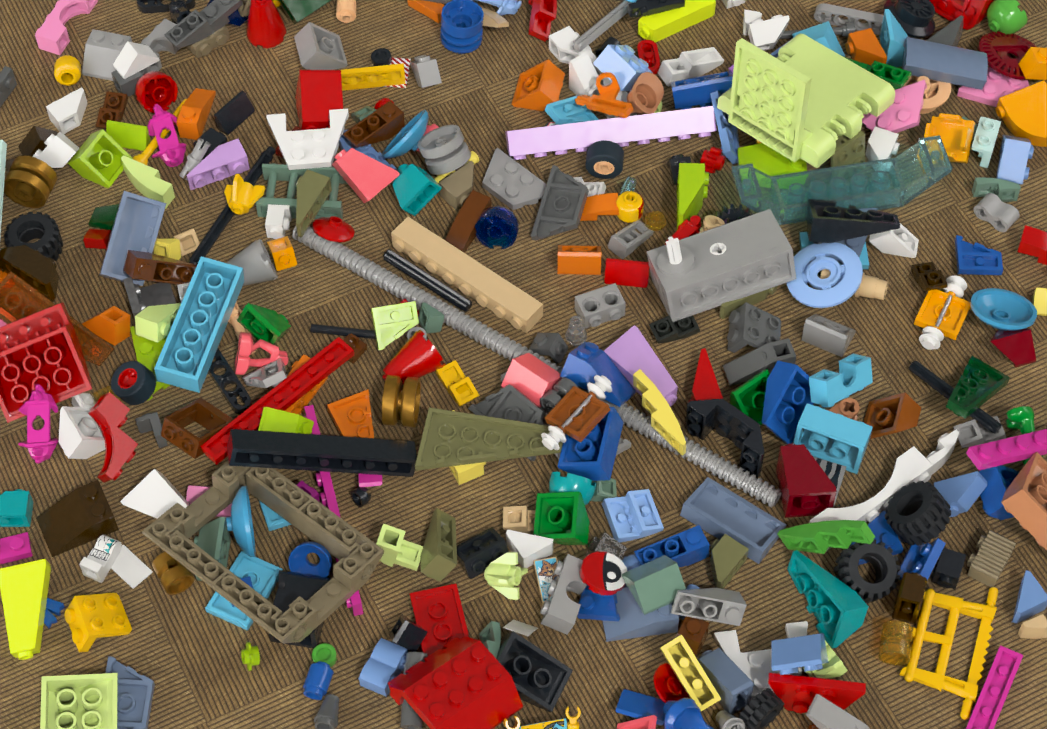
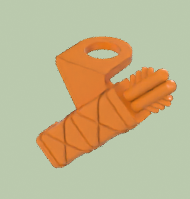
(606, 101)

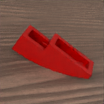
(1034, 243)

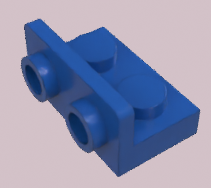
(921, 558)

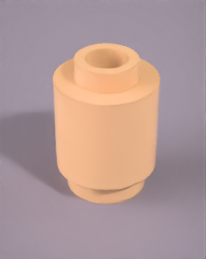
(346, 10)

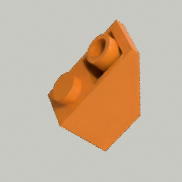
(110, 325)

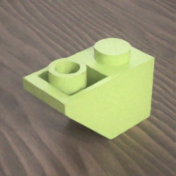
(156, 321)

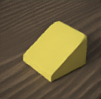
(168, 248)
(1040, 301)

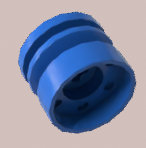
(461, 26)

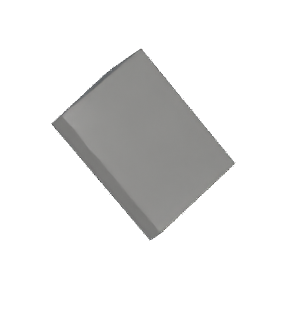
(827, 334)

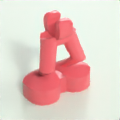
(246, 347)

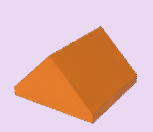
(579, 260)

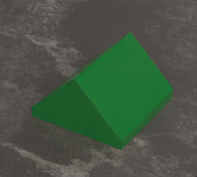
(750, 396)

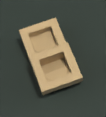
(493, 19)
(518, 519)
(1034, 628)

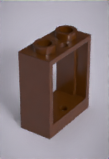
(199, 412)

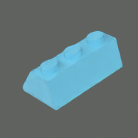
(833, 437)

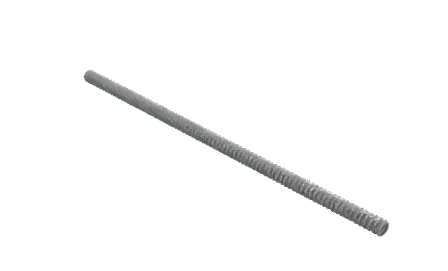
(503, 345)

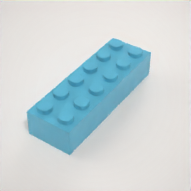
(199, 324)

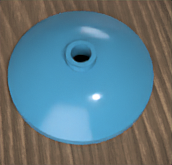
(408, 136)
(1003, 309)
(241, 522)

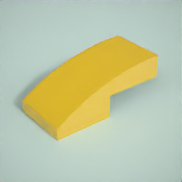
(457, 384)

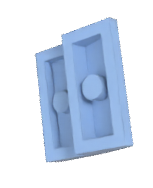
(632, 515)

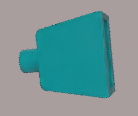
(414, 188)

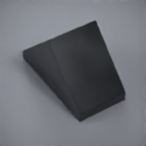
(407, 633)

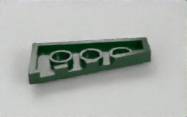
(975, 387)

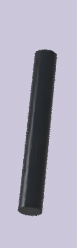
(342, 331)

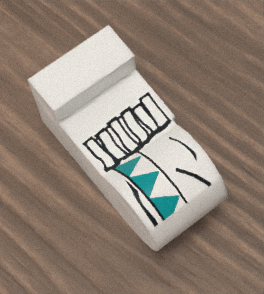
(101, 558)

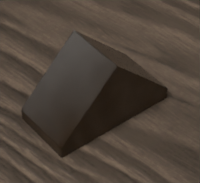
(35, 140)

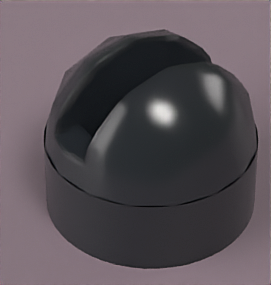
(360, 496)

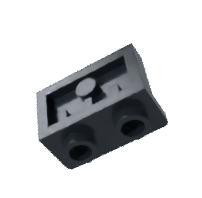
(480, 551)

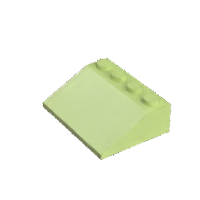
(79, 701)

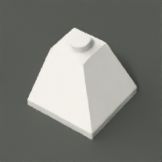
(79, 433)

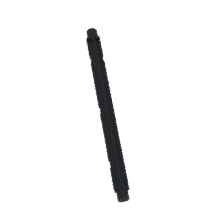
(227, 214)

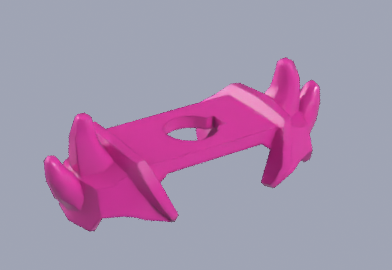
(170, 149)
(39, 441)

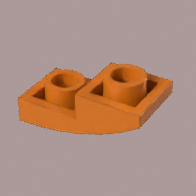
(600, 205)

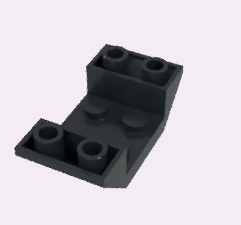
(729, 422)

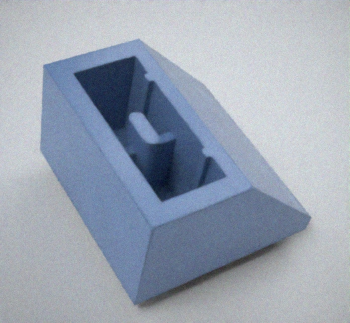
(799, 652)

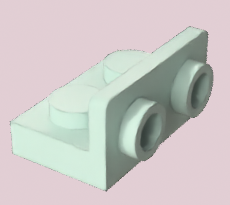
(985, 139)

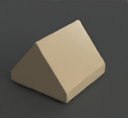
(188, 241)

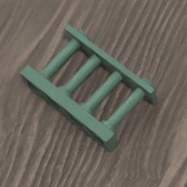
(280, 172)

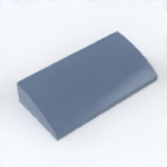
(945, 63)
(133, 229)
(725, 512)

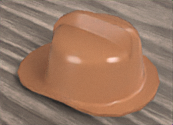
(646, 94)

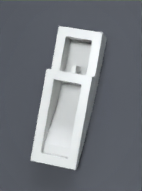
(690, 65)

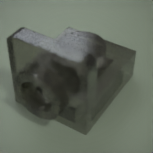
(607, 544)

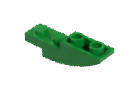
(895, 76)

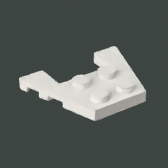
(309, 147)
(756, 663)

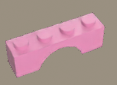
(53, 34)

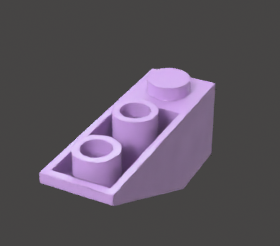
(219, 164)

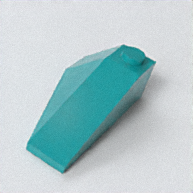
(834, 604)

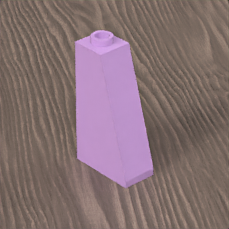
(634, 353)

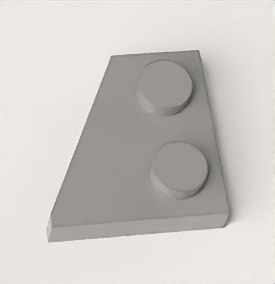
(267, 376)

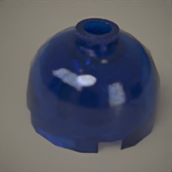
(497, 227)

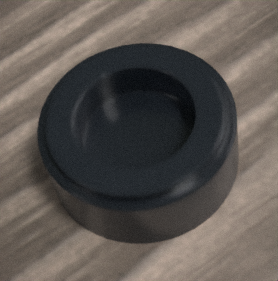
(381, 57)

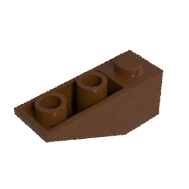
(377, 126)
(157, 268)

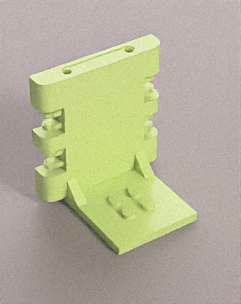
(801, 98)

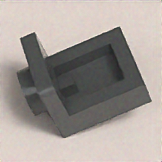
(549, 344)
(152, 422)

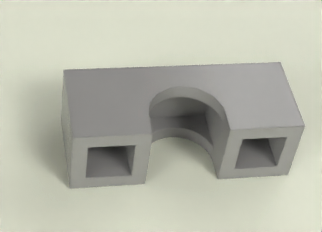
(158, 42)
(560, 610)

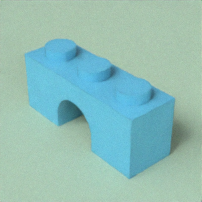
(831, 387)

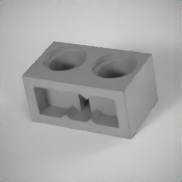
(595, 306)

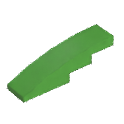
(819, 536)

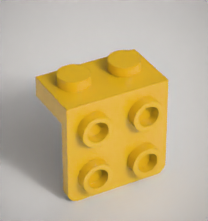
(96, 617)

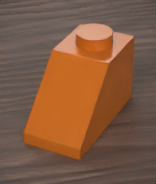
(865, 47)

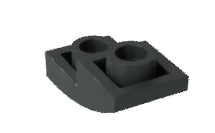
(669, 331)

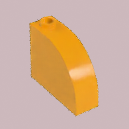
(1026, 113)

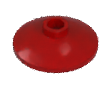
(333, 229)
(667, 684)

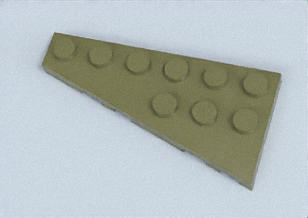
(467, 438)

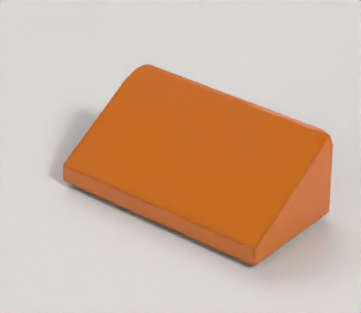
(430, 9)

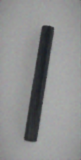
(427, 280)
(946, 390)

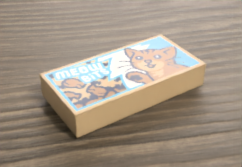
(545, 574)

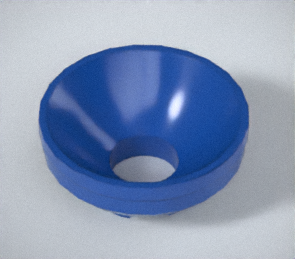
(299, 562)

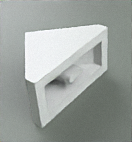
(134, 58)
(528, 547)

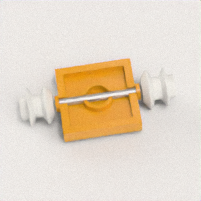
(943, 313)

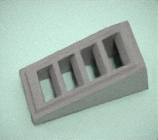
(618, 241)

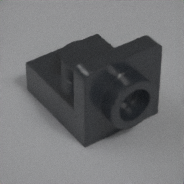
(673, 164)

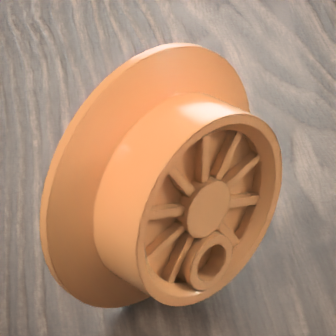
(934, 95)

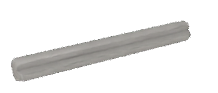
(601, 26)

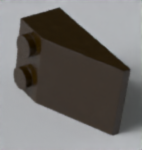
(77, 519)

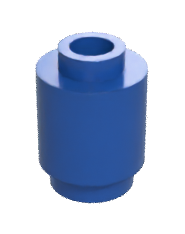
(317, 680)

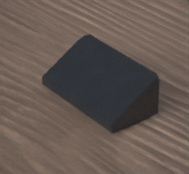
(234, 113)

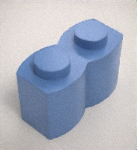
(383, 666)

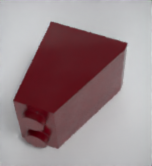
(803, 483)

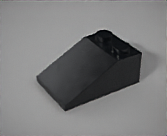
(535, 673)

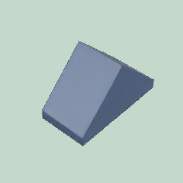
(1030, 598)

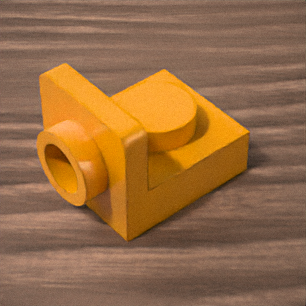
(282, 253)

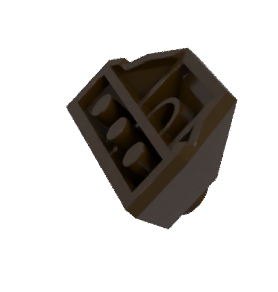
(32, 268)

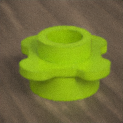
(250, 656)

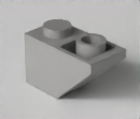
(426, 71)

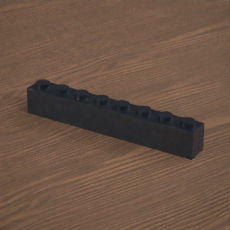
(321, 453)

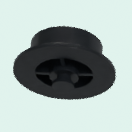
(913, 16)

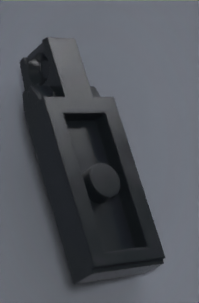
(651, 7)

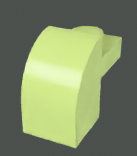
(398, 550)

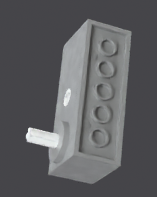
(721, 265)

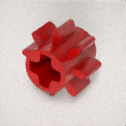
(713, 160)

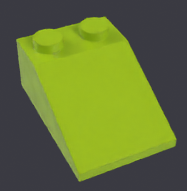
(769, 160)
(691, 190)

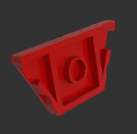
(799, 691)

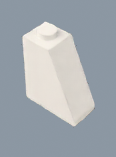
(154, 495)

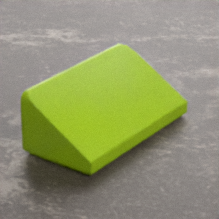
(129, 135)

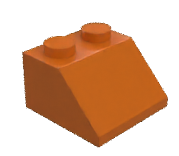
(538, 86)

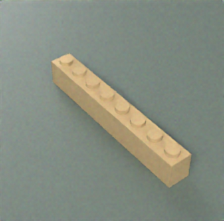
(467, 275)

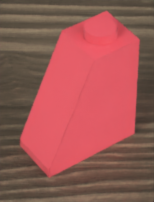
(363, 173)

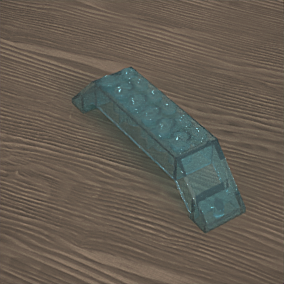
(864, 185)

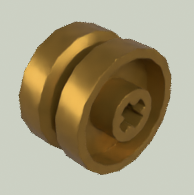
(29, 181)
(397, 401)

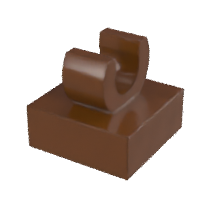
(357, 345)

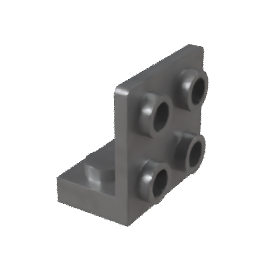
(148, 296)

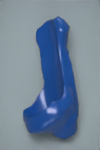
(683, 715)

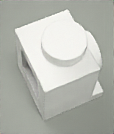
(277, 220)

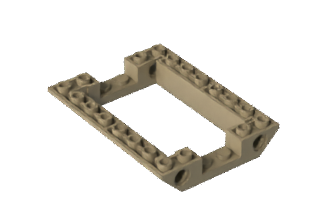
(355, 552)

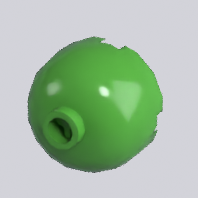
(1006, 16)

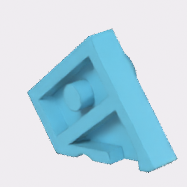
(567, 112)

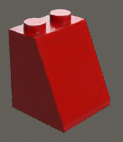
(316, 95)

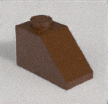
(695, 633)

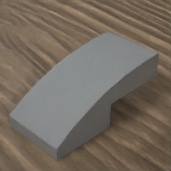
(973, 433)

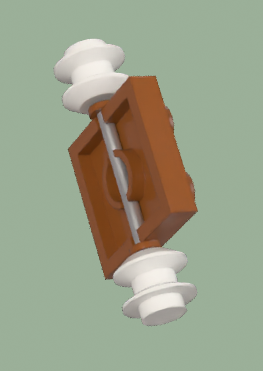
(577, 413)

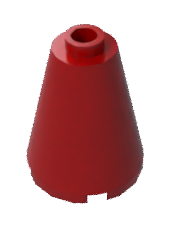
(265, 24)
(414, 359)

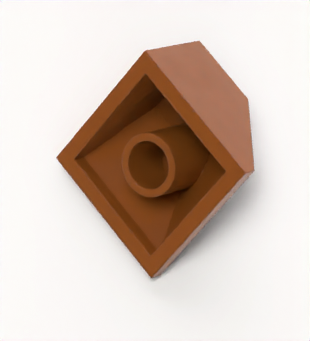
(892, 414)

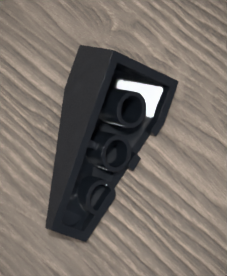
(834, 223)

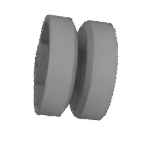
(444, 149)

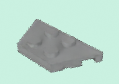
(512, 182)

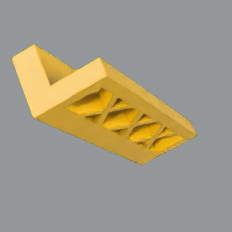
(373, 76)

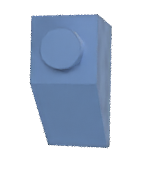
(961, 491)

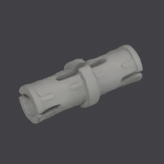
(195, 157)

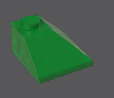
(264, 323)
(562, 518)

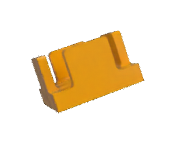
(955, 135)

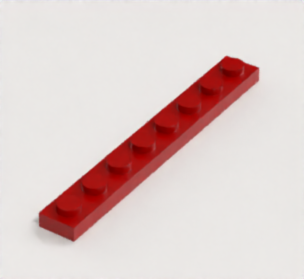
(282, 395)

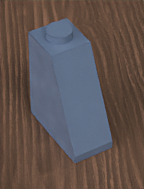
(728, 679)

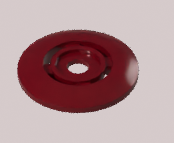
(998, 45)

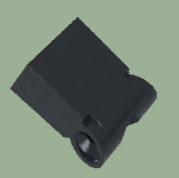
(290, 588)

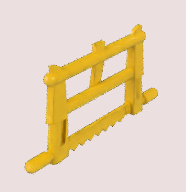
(938, 679)

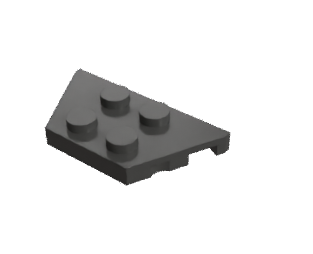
(560, 205)
(510, 405)

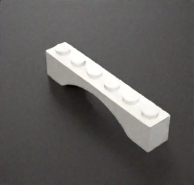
(562, 48)
(908, 468)

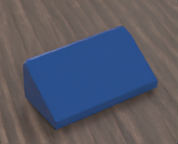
(640, 706)

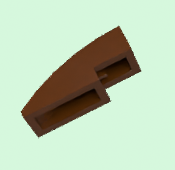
(463, 228)

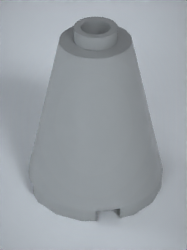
(255, 263)

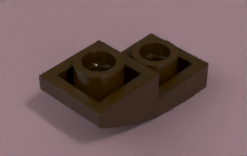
(928, 276)

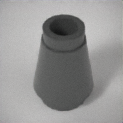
(328, 713)

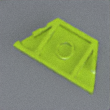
(148, 354)

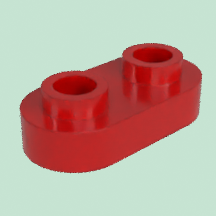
(648, 52)

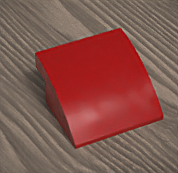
(40, 352)

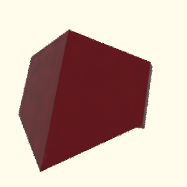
(1016, 345)

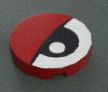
(603, 573)

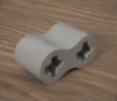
(996, 212)

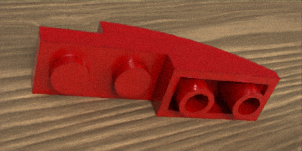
(542, 15)

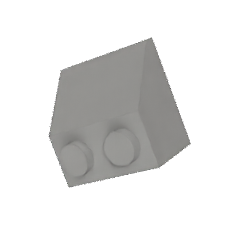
(319, 48)
(101, 52)

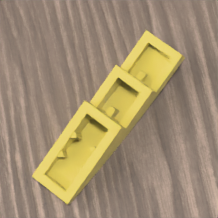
(662, 416)

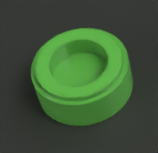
(324, 653)

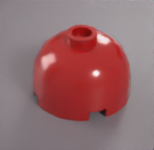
(154, 89)

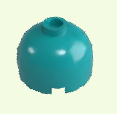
(572, 483)

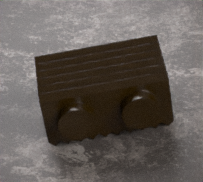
(909, 597)

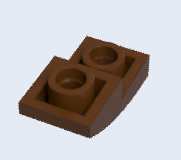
(112, 109)

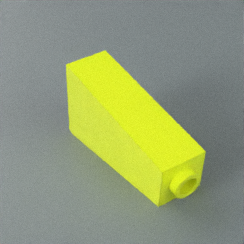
(667, 23)
(24, 605)

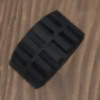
(35, 227)
(918, 513)
(883, 563)

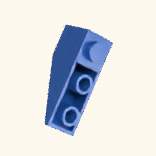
(683, 548)

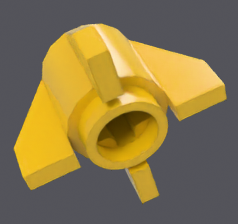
(242, 195)

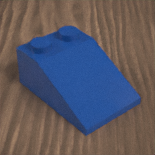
(589, 361)
(785, 400)

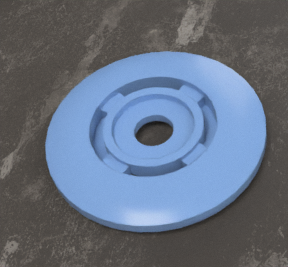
(837, 287)

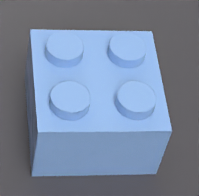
(623, 64)

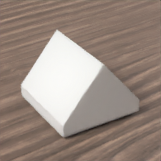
(749, 16)
(83, 400)

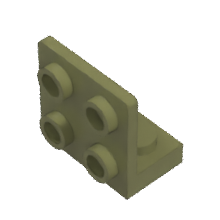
(849, 150)

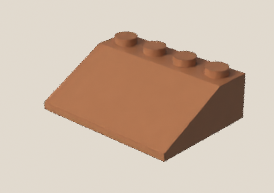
(1028, 498)

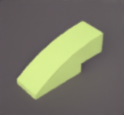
(148, 181)

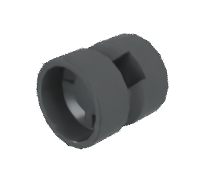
(554, 396)

